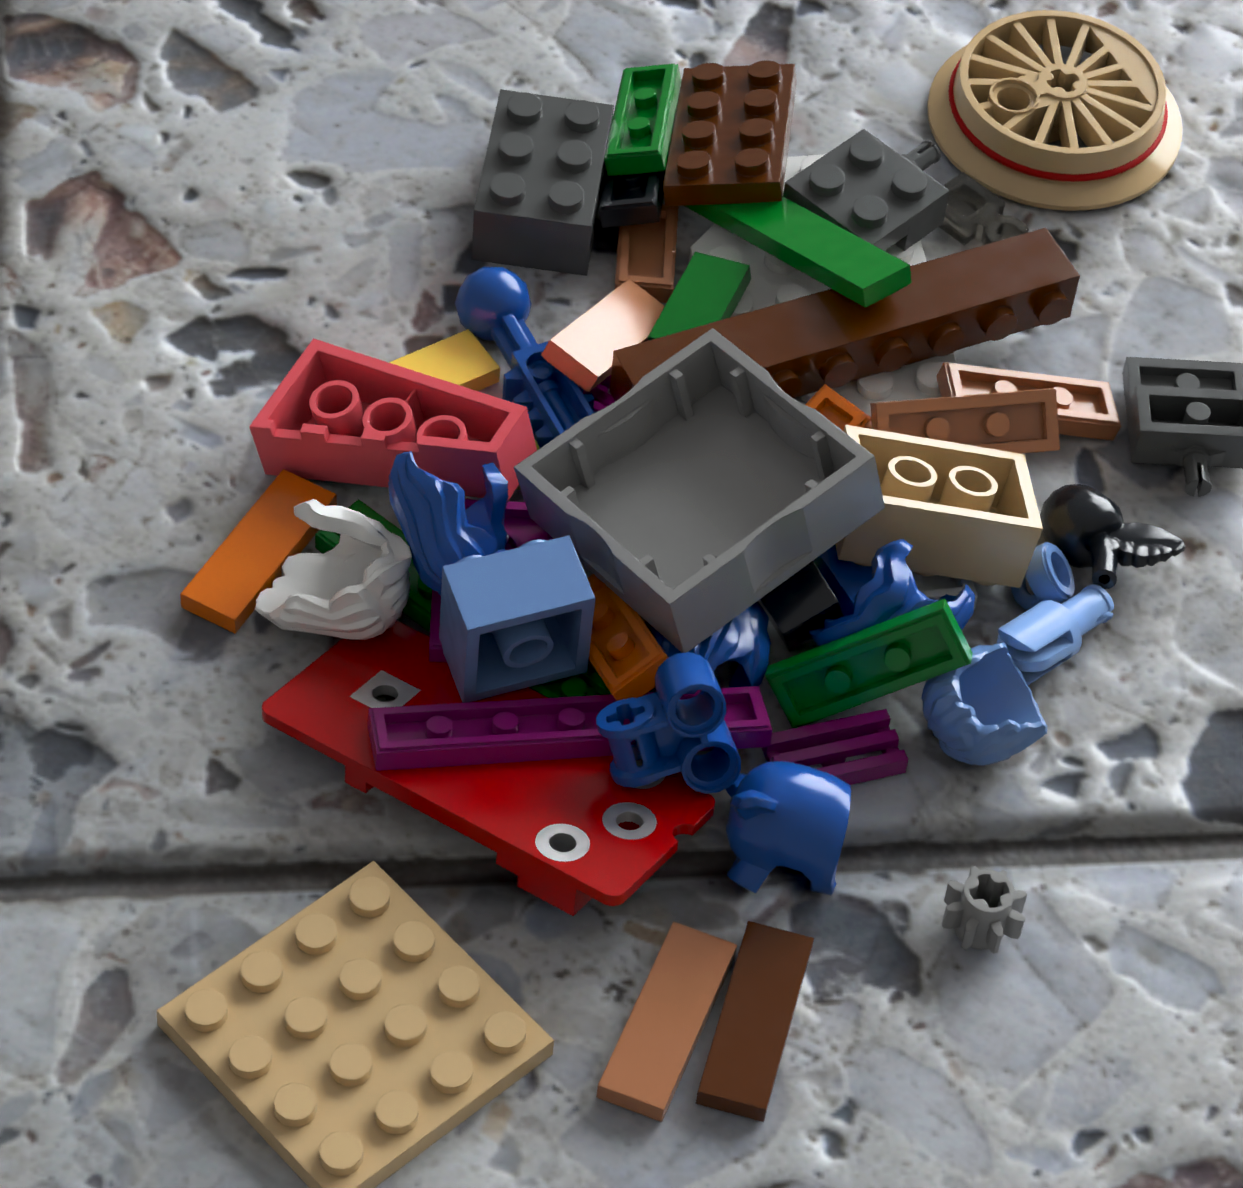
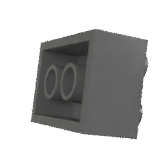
(541, 182)

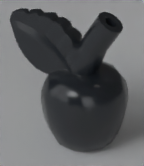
(1093, 534)

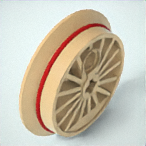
(1008, 99)

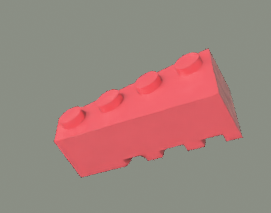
(352, 414)

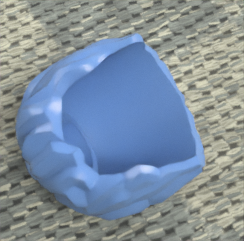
(983, 709)

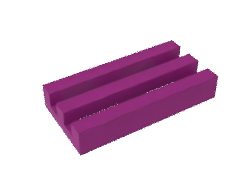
(841, 738)

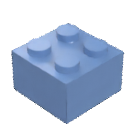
(516, 618)

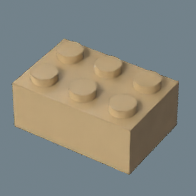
(956, 504)

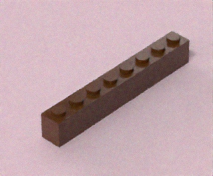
(834, 340)

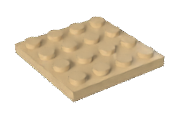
(355, 1034)

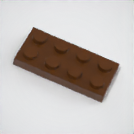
(731, 134)

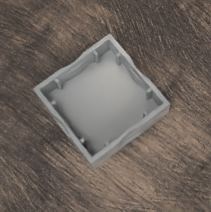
(700, 489)

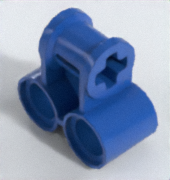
(673, 730)

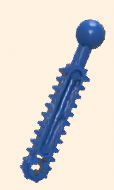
(495, 308)

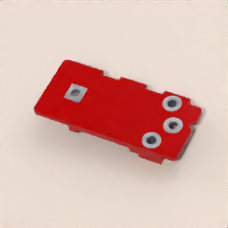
(549, 820)

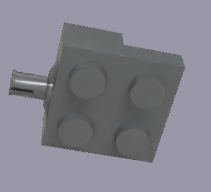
(874, 191)
(1185, 415)

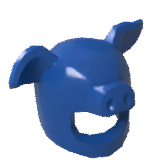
(787, 819)

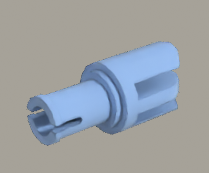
(1054, 631)

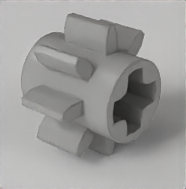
(984, 909)

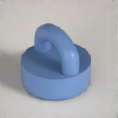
(1047, 576)

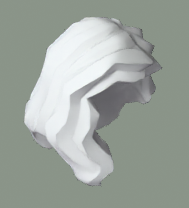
(348, 590)

